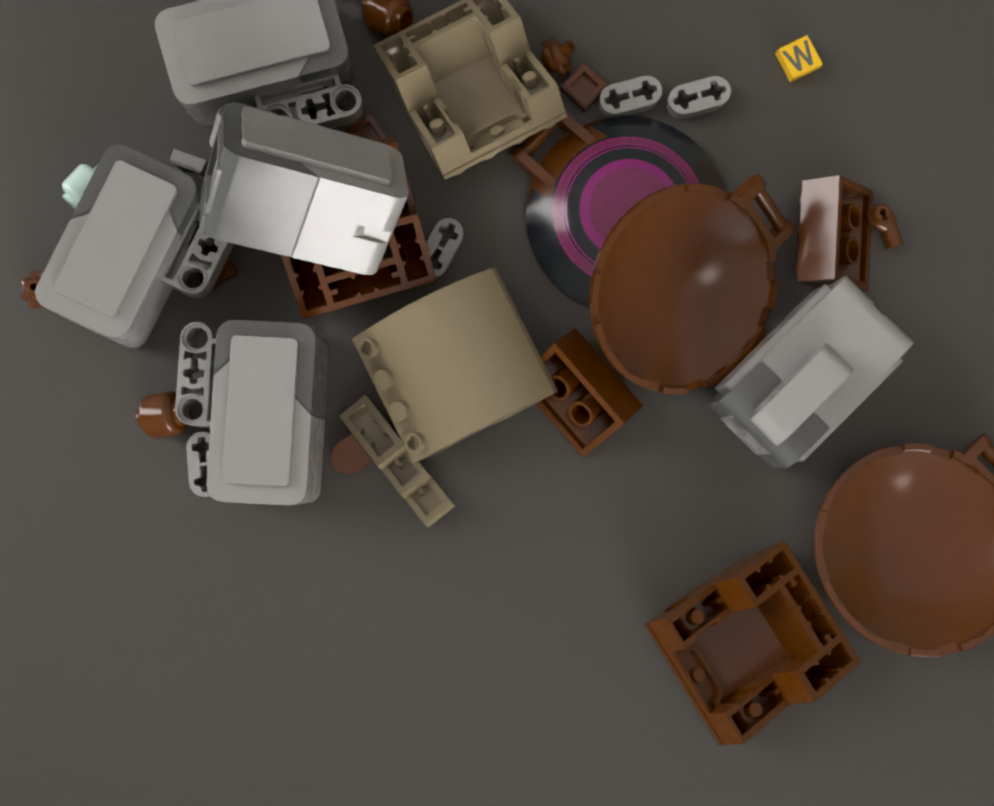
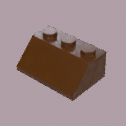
(834, 232)
(589, 395)

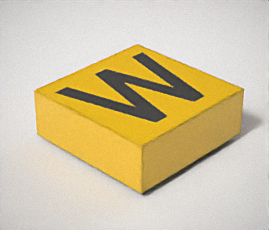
(798, 58)

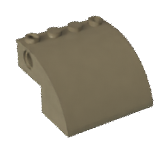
(470, 83)
(453, 364)

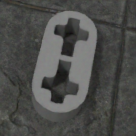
(628, 89)
(696, 90)
(451, 248)
(196, 463)

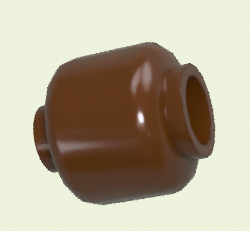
(387, 16)
(158, 415)

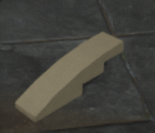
(392, 458)

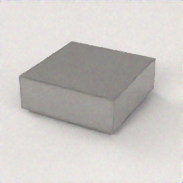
(189, 163)

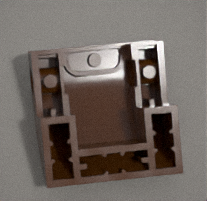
(403, 266)
(752, 643)

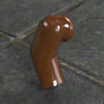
(885, 222)

